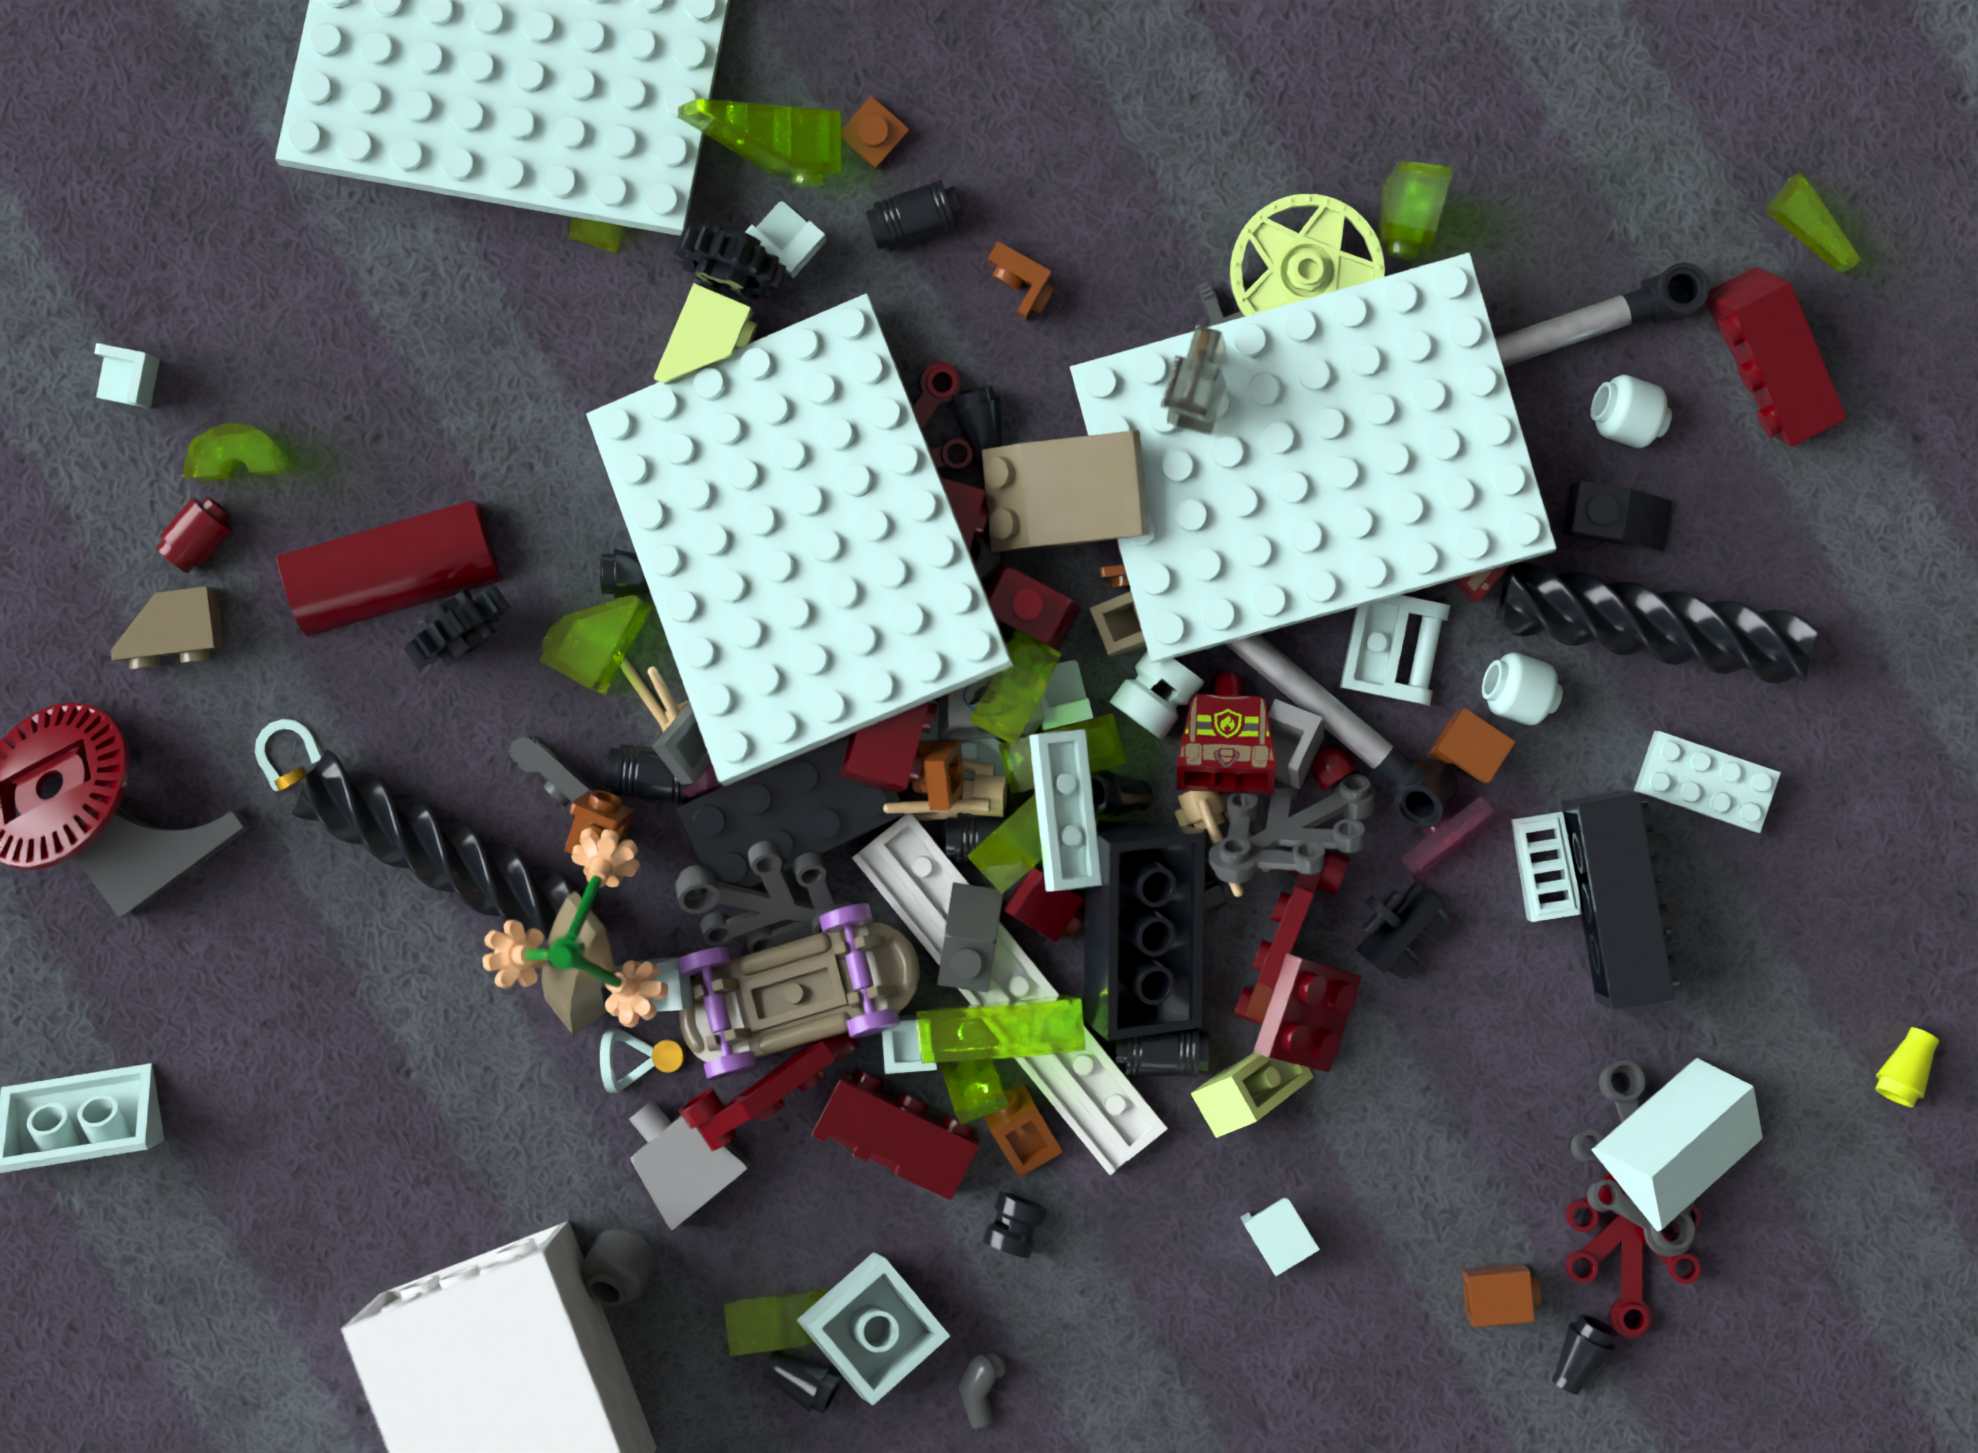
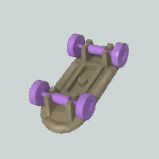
(798, 992)

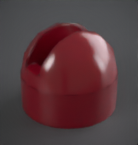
(1330, 766)

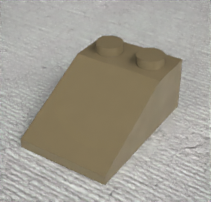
(1065, 492)

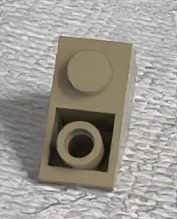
(173, 624)

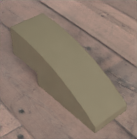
(572, 992)

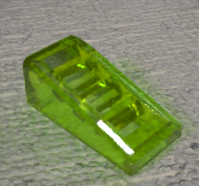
(1808, 220)

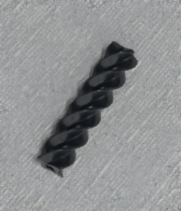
(1668, 624)
(438, 852)

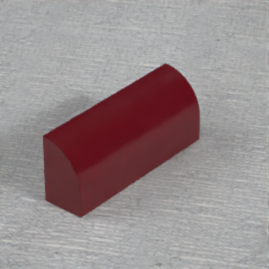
(389, 568)

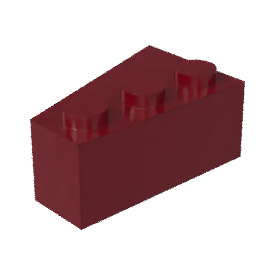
(1776, 355)
(897, 1133)

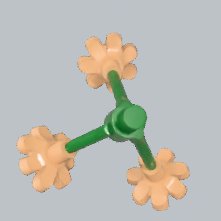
(518, 952)

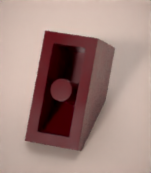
(1045, 910)

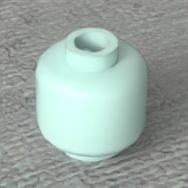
(1631, 411)
(1521, 688)

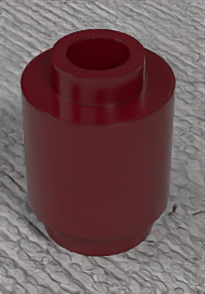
(194, 533)

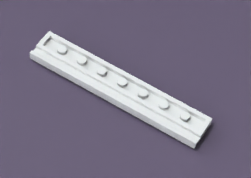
(1080, 1084)

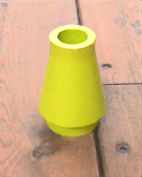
(1908, 1068)

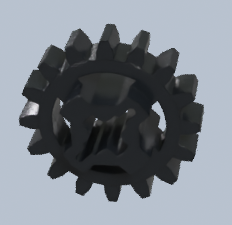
(730, 263)
(457, 627)

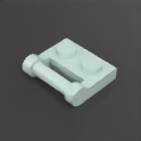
(1377, 647)

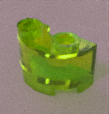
(226, 446)

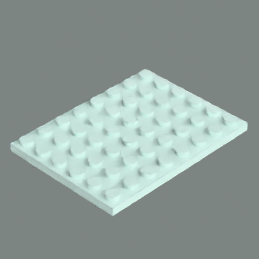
(510, 101)
(1345, 466)
(798, 541)

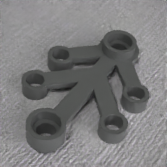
(1239, 856)
(700, 892)
(1626, 1104)

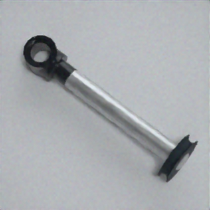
(1648, 302)
(1419, 786)

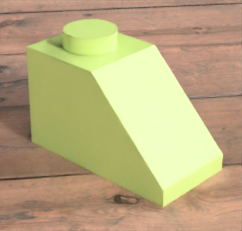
(705, 334)
(1248, 1091)

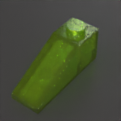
(773, 137)
(1412, 207)
(1001, 1030)

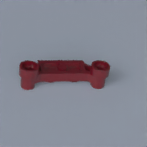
(1290, 915)
(764, 1097)

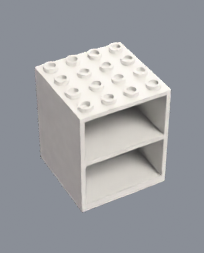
(498, 1358)

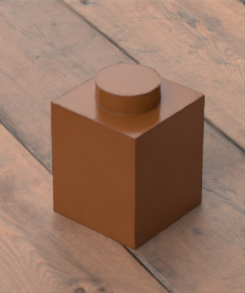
(1500, 1295)

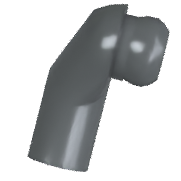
(976, 1384)

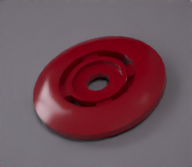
(90, 792)

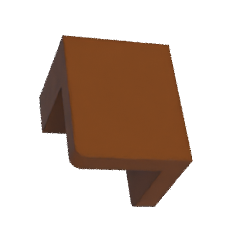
(1472, 745)

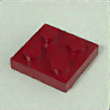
(1307, 1013)

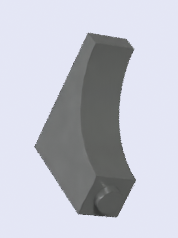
(139, 861)

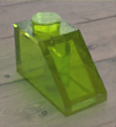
(595, 641)
(1102, 746)

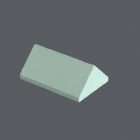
(79, 1118)
(1682, 1140)

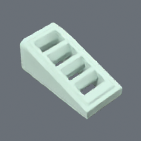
(1568, 883)

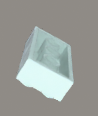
(1707, 781)

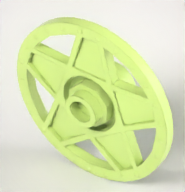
(1305, 261)

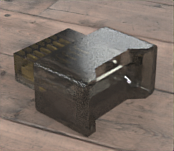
(1197, 383)

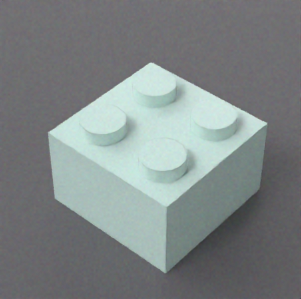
(873, 1328)

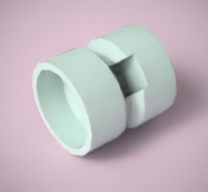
(1146, 707)

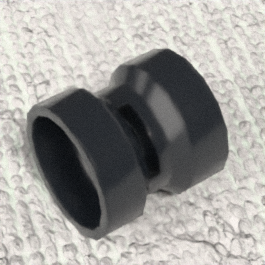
(1014, 1225)

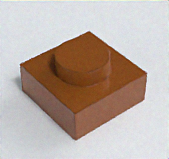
(873, 132)

